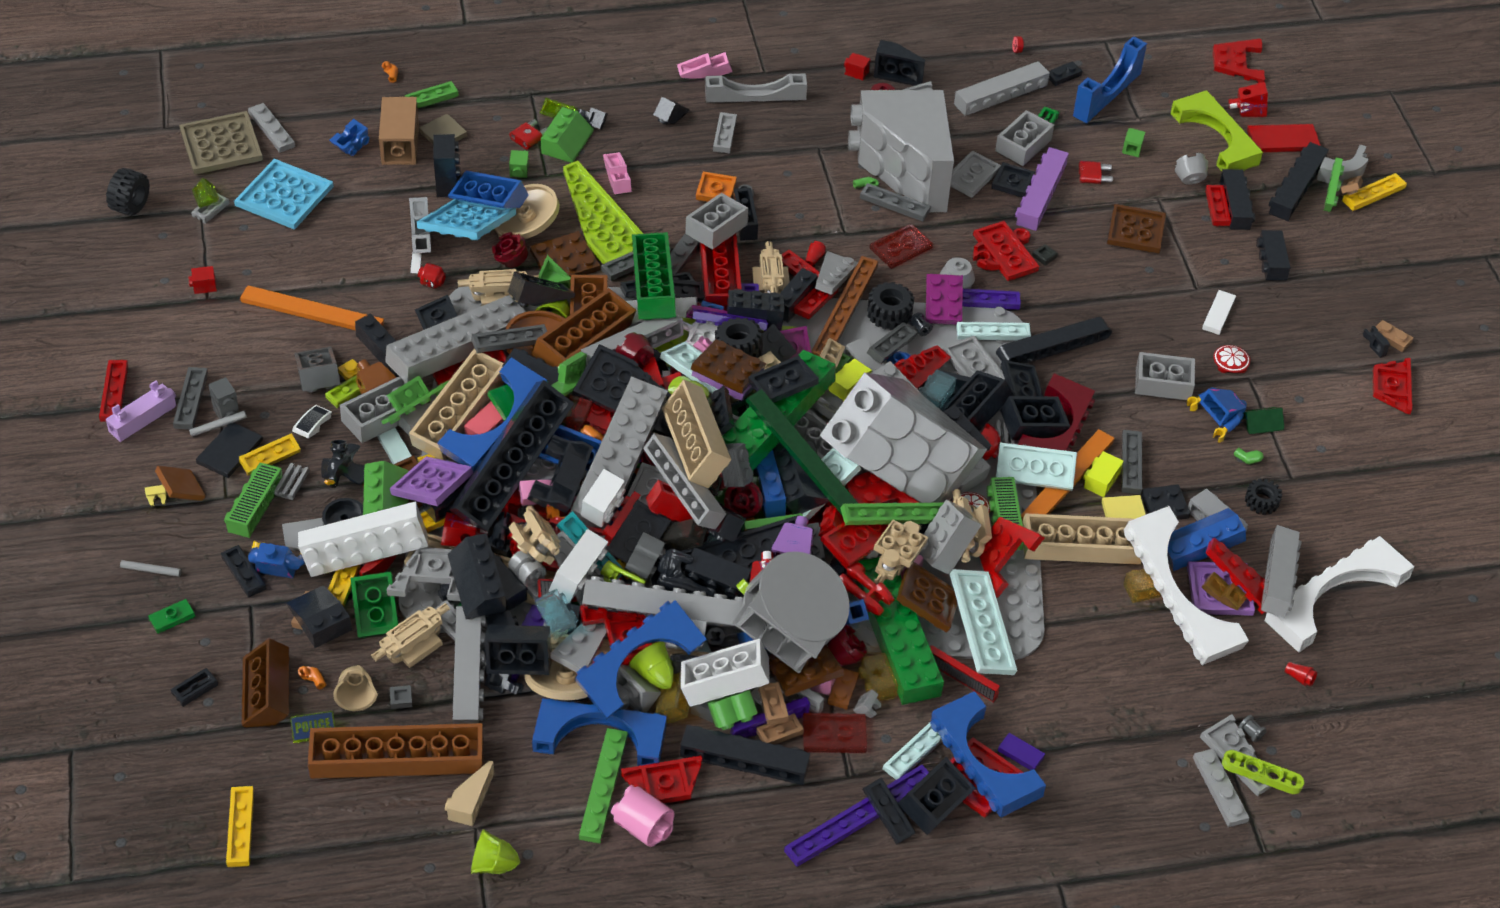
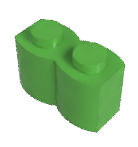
(732, 709)

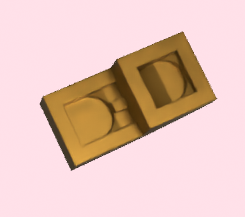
(1227, 594)

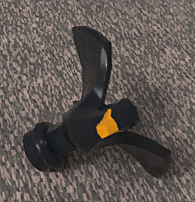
(342, 464)

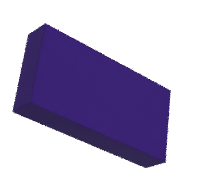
(1021, 752)

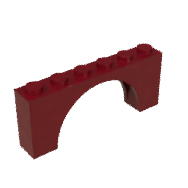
(1075, 402)

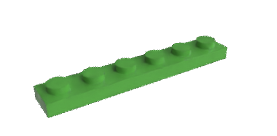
(886, 512)
(603, 785)

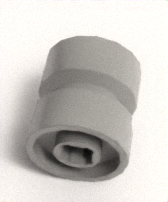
(526, 568)

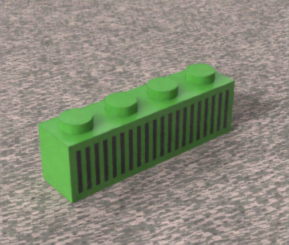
(253, 500)
(1004, 501)

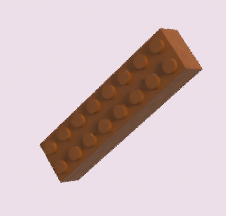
(395, 750)

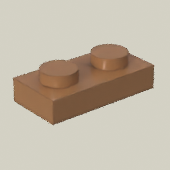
(1351, 185)
(1396, 337)
(773, 703)
(781, 731)

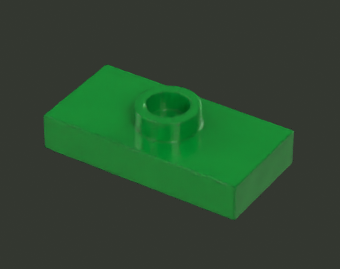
(171, 616)

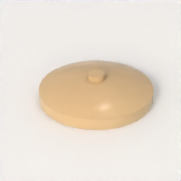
(535, 213)
(557, 685)

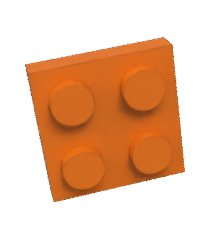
(714, 184)

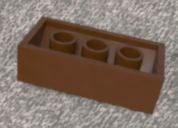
(265, 684)

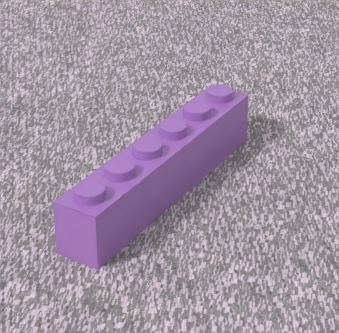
(1042, 188)

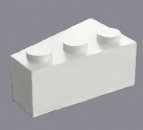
(579, 564)

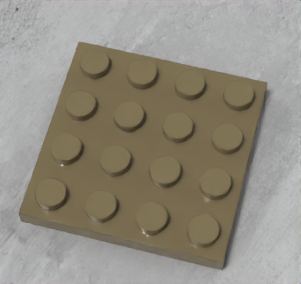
(220, 142)

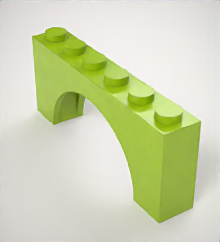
(1205, 110)

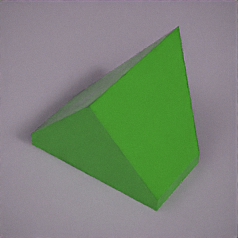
(553, 272)

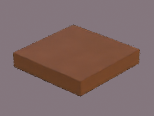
(180, 483)

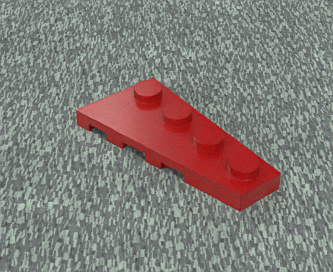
(920, 366)

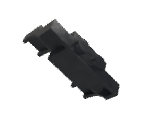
(567, 475)

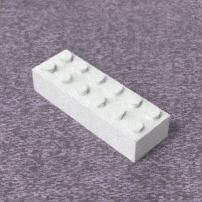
(362, 539)

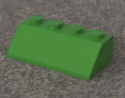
(377, 483)

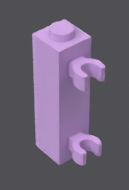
(141, 411)

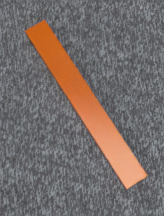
(302, 307)
(1051, 497)

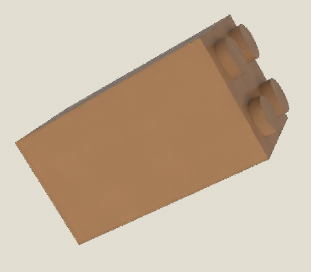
(398, 130)

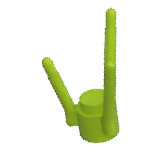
(612, 571)

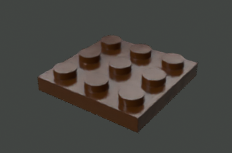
(1136, 228)
(568, 252)
(727, 365)
(928, 596)
(815, 672)

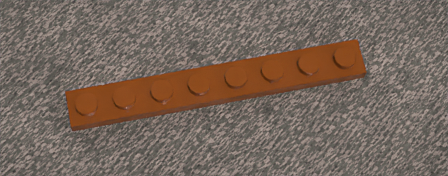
(847, 303)

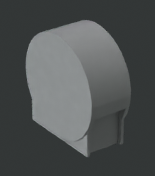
(794, 607)

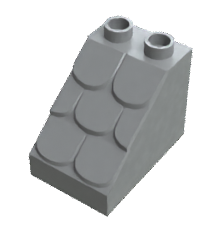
(905, 142)
(903, 439)

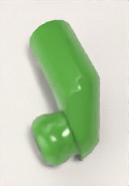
(863, 181)
(1249, 457)

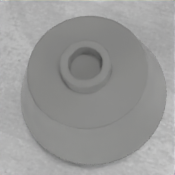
(1192, 169)
(960, 266)

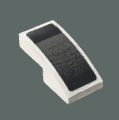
(310, 422)

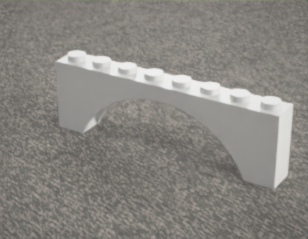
(1373, 562)
(1206, 635)

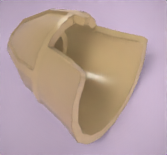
(355, 689)

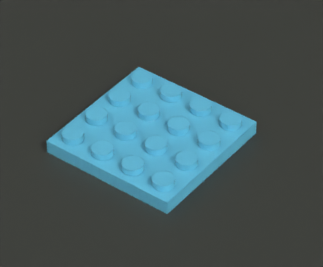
(284, 193)
(465, 219)

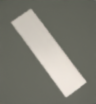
(416, 262)

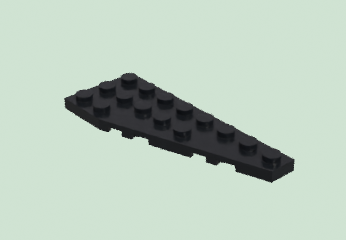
(607, 379)

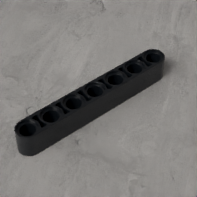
(1055, 341)

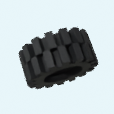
(1264, 488)

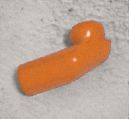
(391, 70)
(590, 431)
(312, 674)

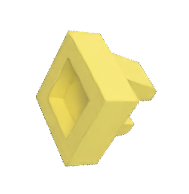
(156, 491)

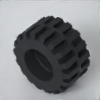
(127, 191)
(890, 305)
(742, 335)

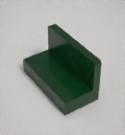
(1264, 420)

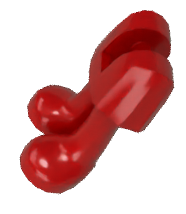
(876, 591)

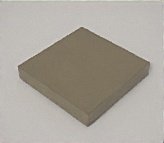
(443, 125)

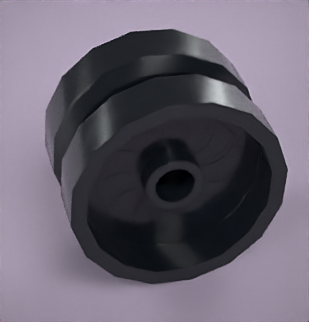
(341, 510)

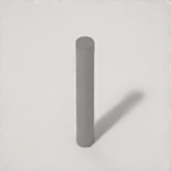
(218, 423)
(150, 568)

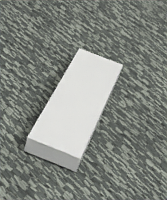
(1219, 312)

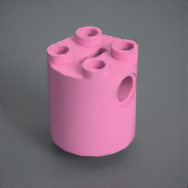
(644, 816)

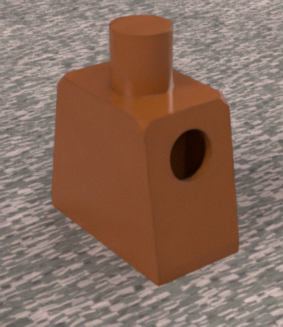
(372, 375)

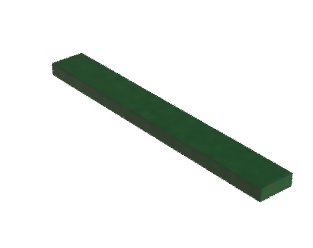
(800, 450)

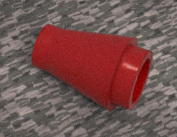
(815, 252)
(1303, 674)

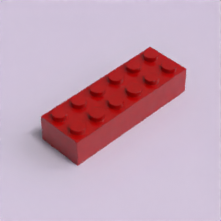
(720, 271)

